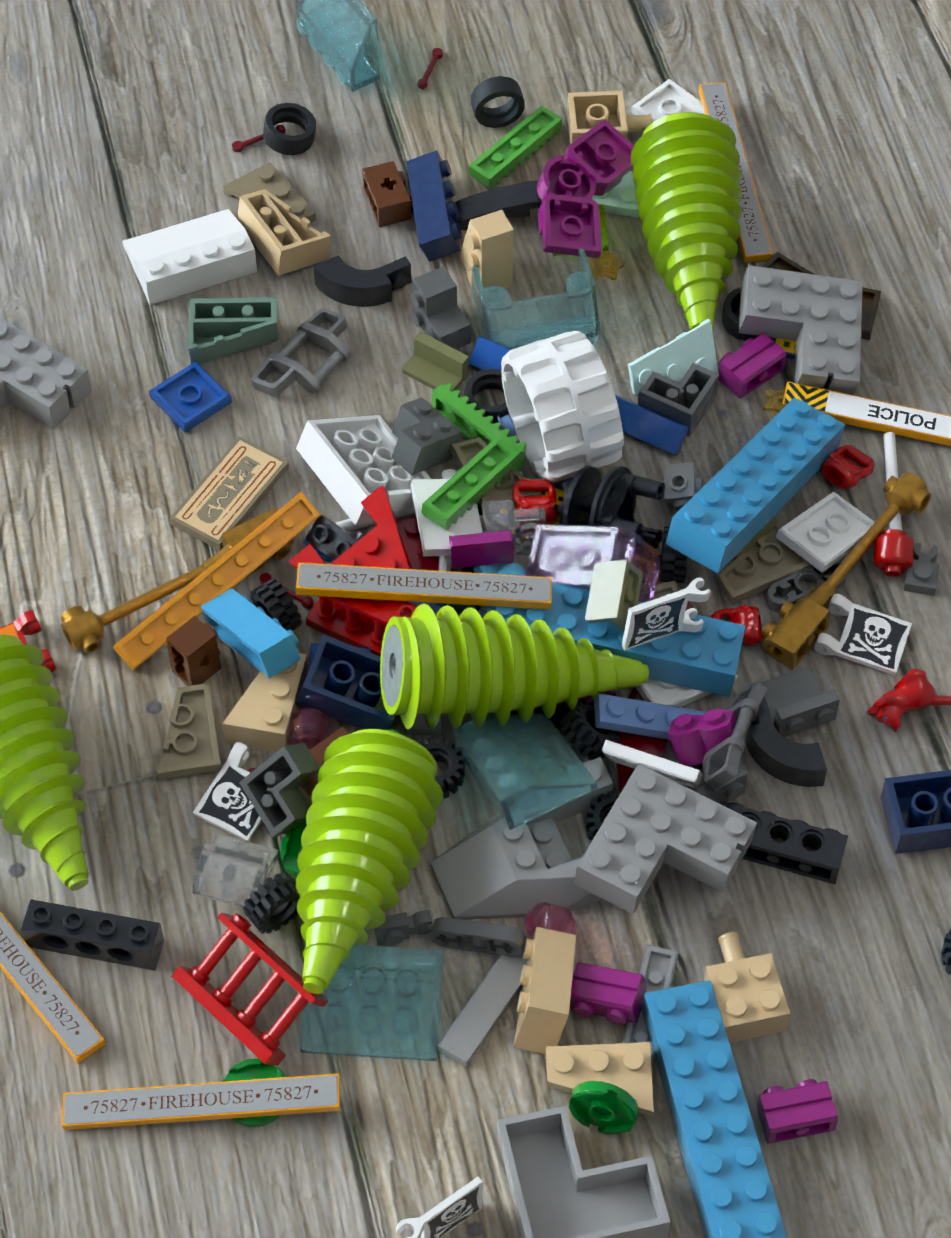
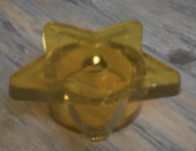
(609, 259)
(773, 397)

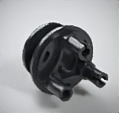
(609, 501)

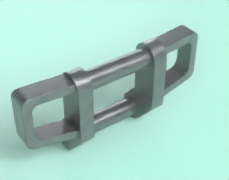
(294, 370)
(723, 760)

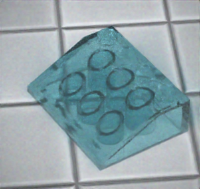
(344, 37)
(523, 766)
(379, 1006)

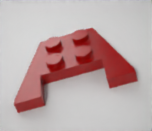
(377, 548)

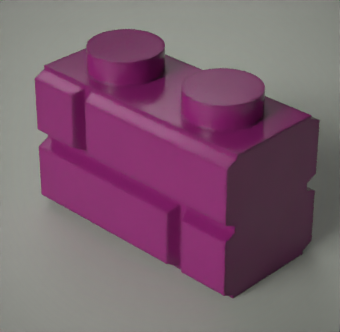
(751, 365)
(607, 993)
(796, 1111)

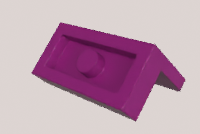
(481, 549)

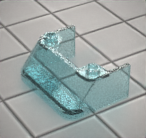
(538, 317)

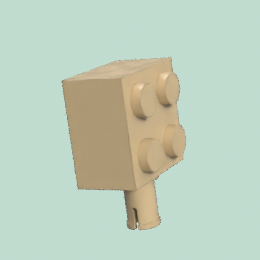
(590, 108)
(747, 992)

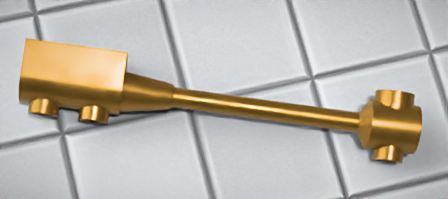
(808, 617)
(85, 628)

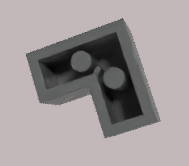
(437, 309)
(681, 401)
(423, 437)
(276, 791)

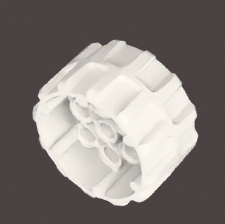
(562, 406)

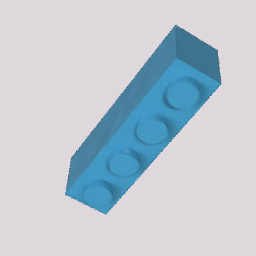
(252, 632)

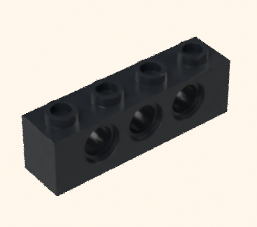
(791, 854)
(92, 934)

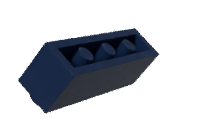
(433, 205)

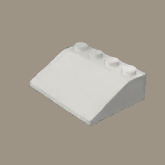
(191, 256)
(355, 460)

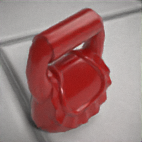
(842, 471)
(536, 502)
(746, 616)

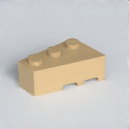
(281, 235)
(490, 248)
(266, 709)
(546, 989)
(618, 1064)

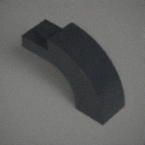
(359, 286)
(783, 758)

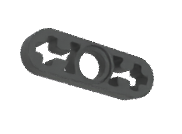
(784, 586)
(478, 936)

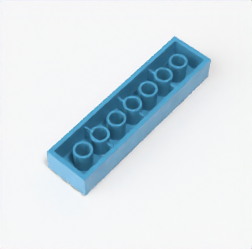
(754, 485)
(686, 659)
(711, 1114)

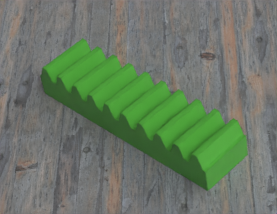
(515, 147)
(473, 422)
(470, 484)

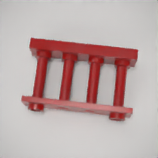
(356, 619)
(219, 1000)

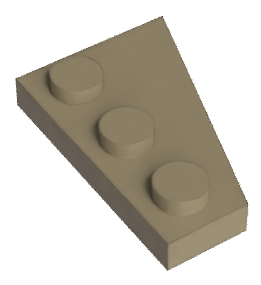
(467, 450)
(760, 567)

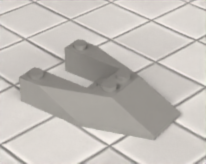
(513, 870)

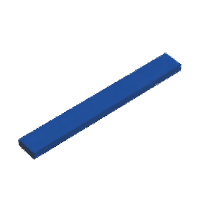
(635, 418)

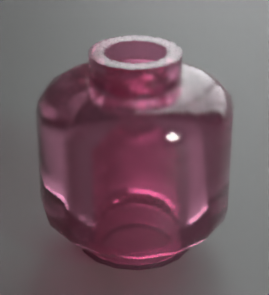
(308, 726)
(550, 917)

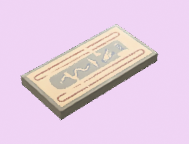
(229, 492)

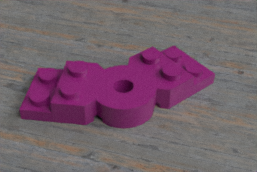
(567, 184)

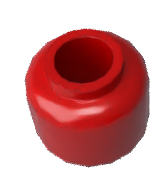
(893, 552)

